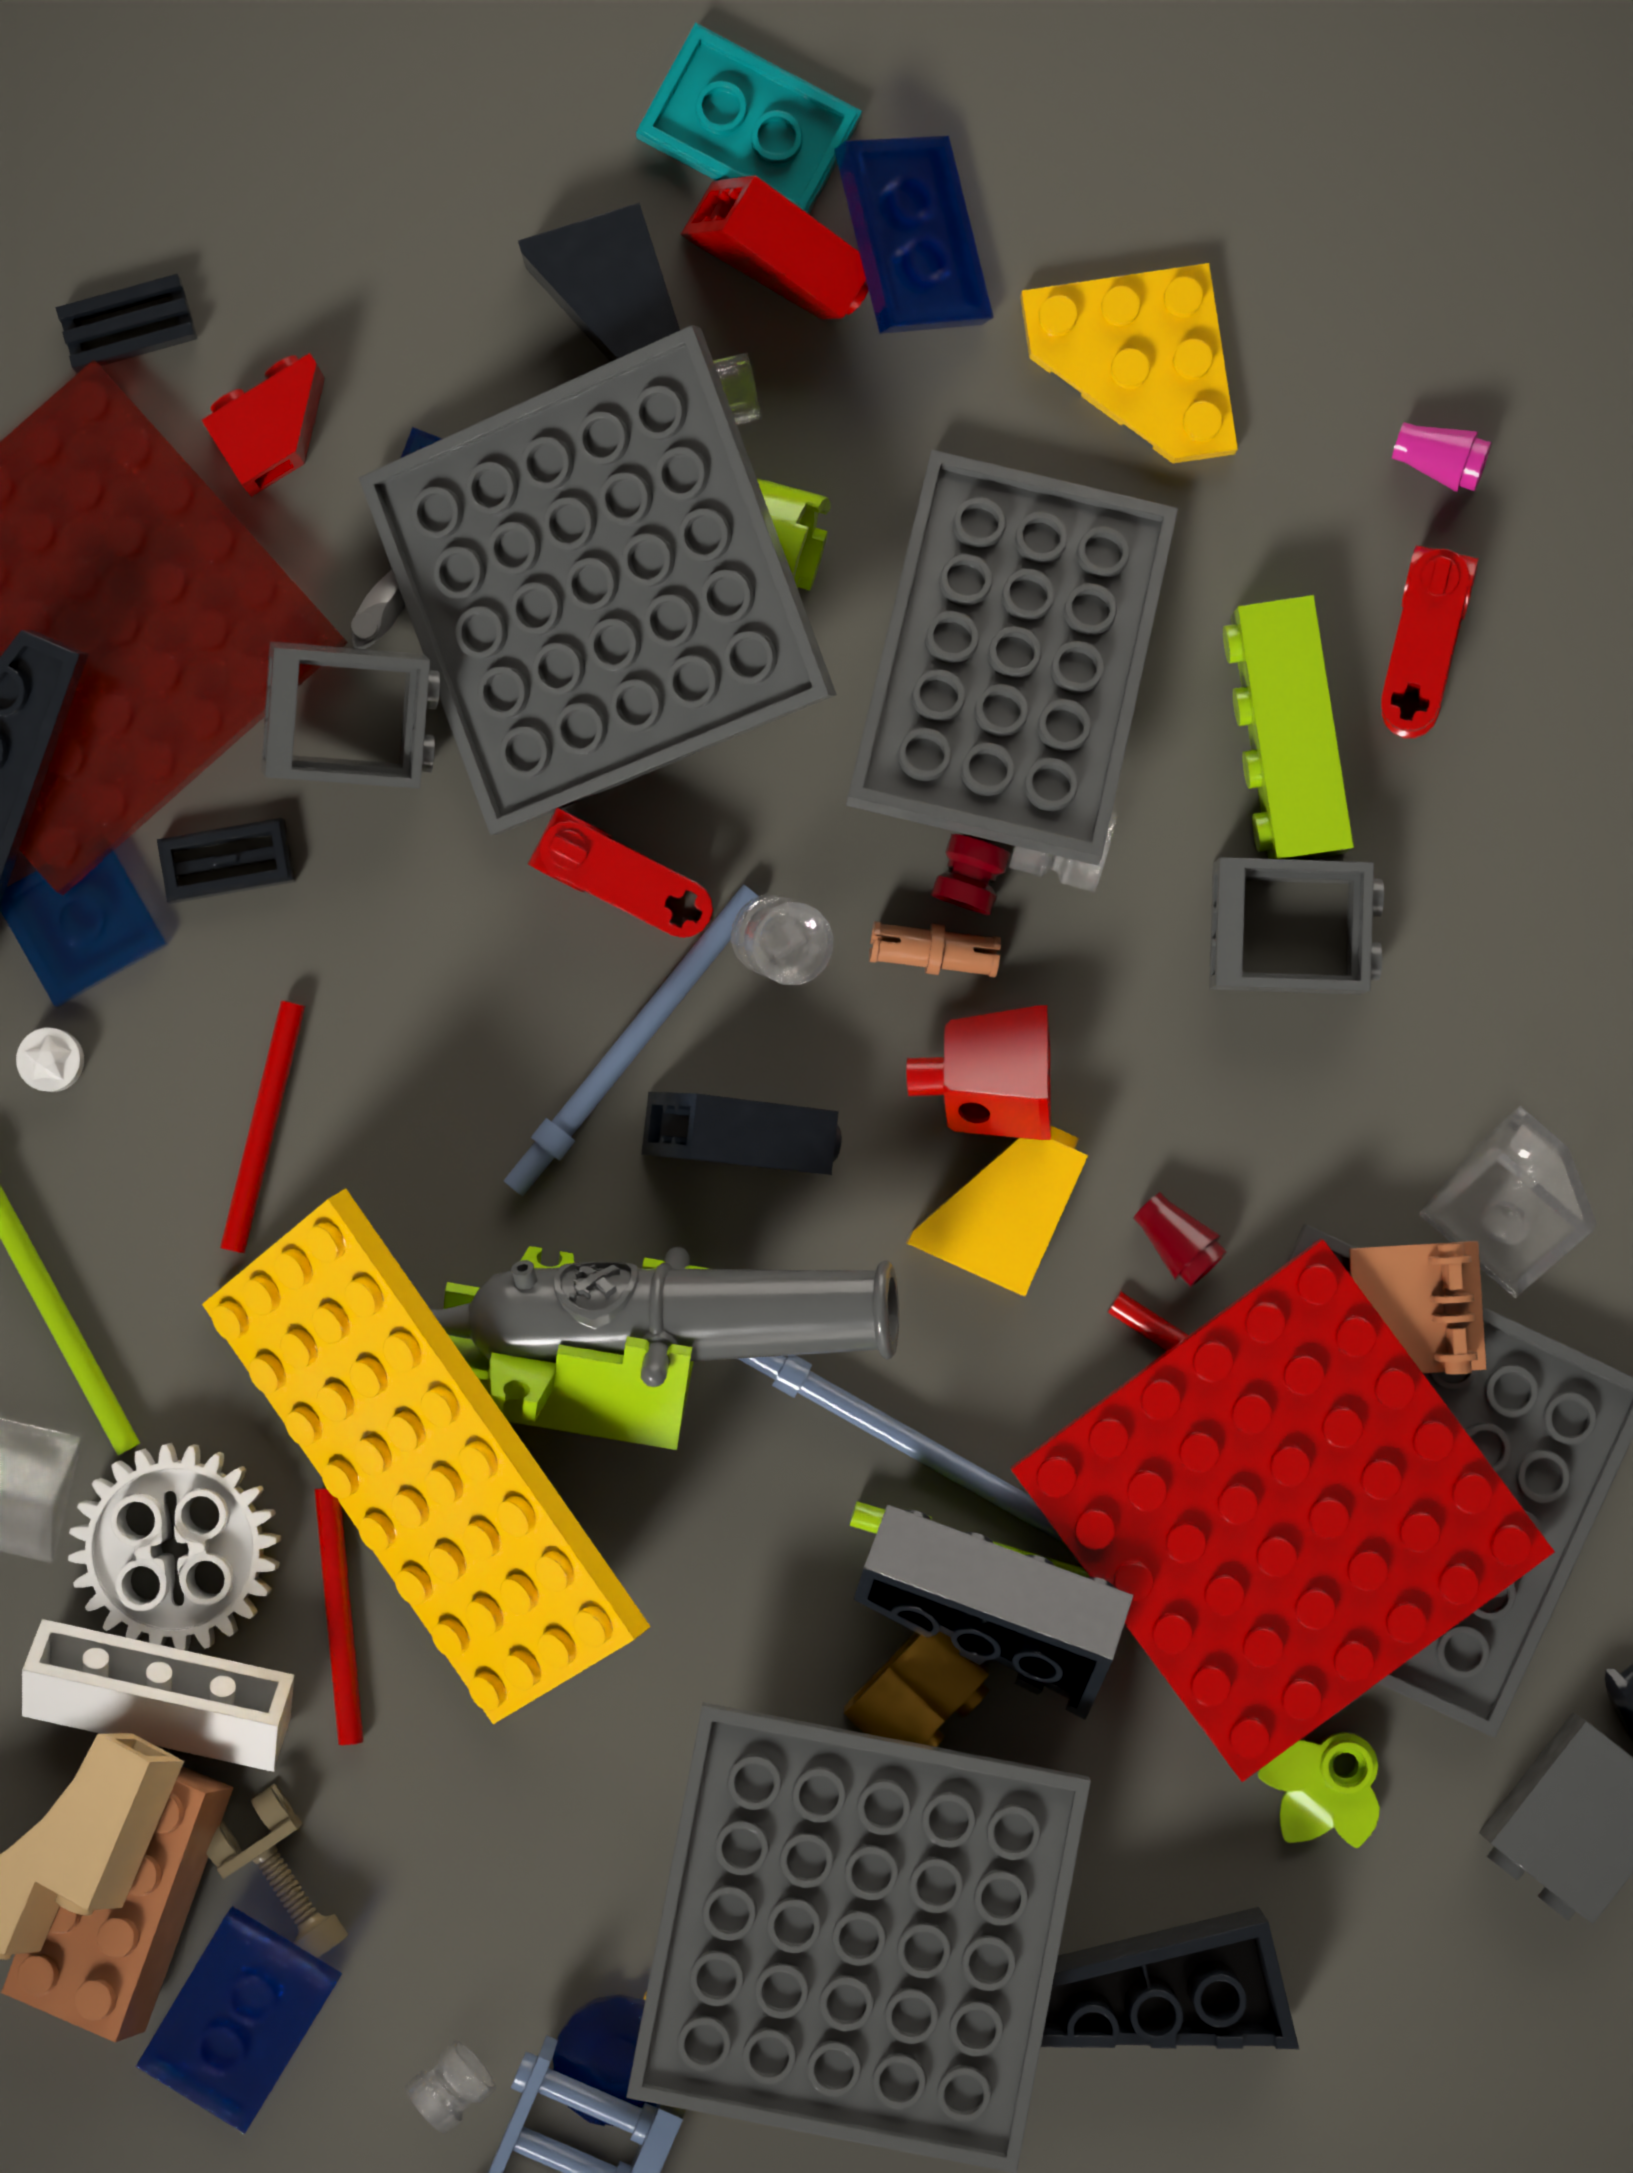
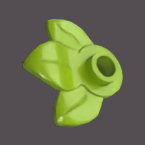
(1318, 1796)

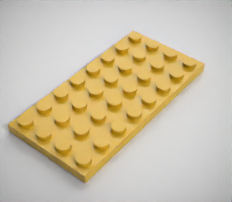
(423, 1460)

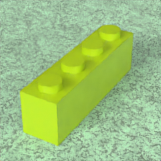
(1289, 730)

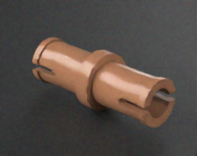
(934, 949)

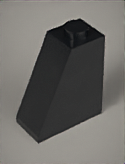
(605, 279)
(741, 1132)

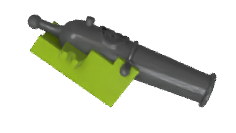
(618, 1344)

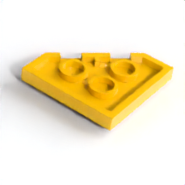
(1141, 354)

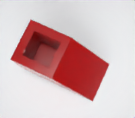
(269, 426)

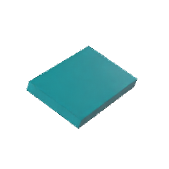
(747, 118)

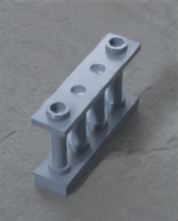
(650, 2126)

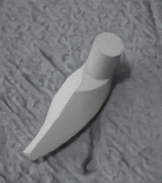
(377, 612)

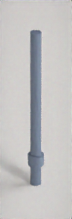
(554, 1136)
(794, 1376)

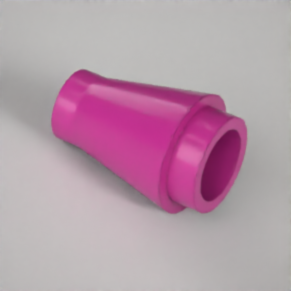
(1444, 454)

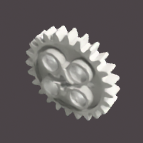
(115, 1550)

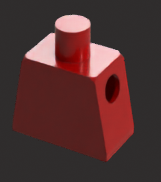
(992, 1074)

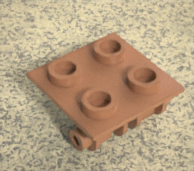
(1428, 1301)

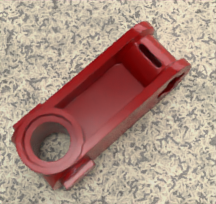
(1426, 637)
(616, 874)

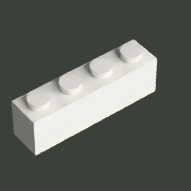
(157, 1694)

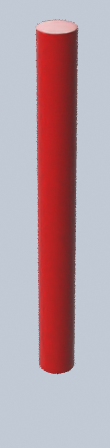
(262, 1127)
(339, 1618)

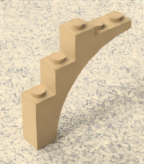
(87, 1842)

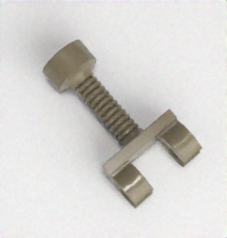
(315, 1931)

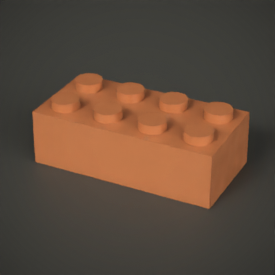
(112, 1964)

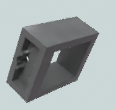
(280, 713)
(1227, 924)

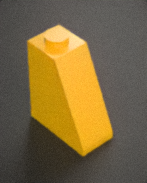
(1006, 1212)

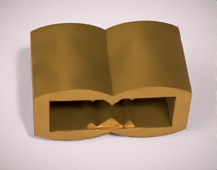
(918, 1691)

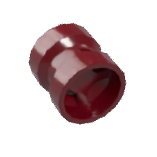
(973, 867)

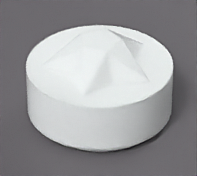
(50, 1059)

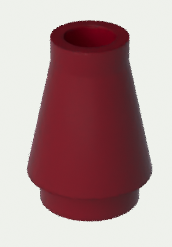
(1180, 1240)

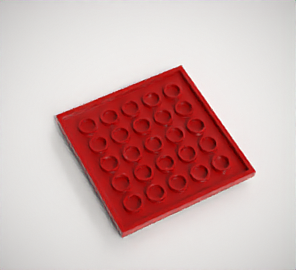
(1283, 1509)

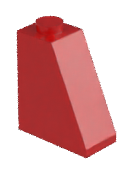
(778, 246)

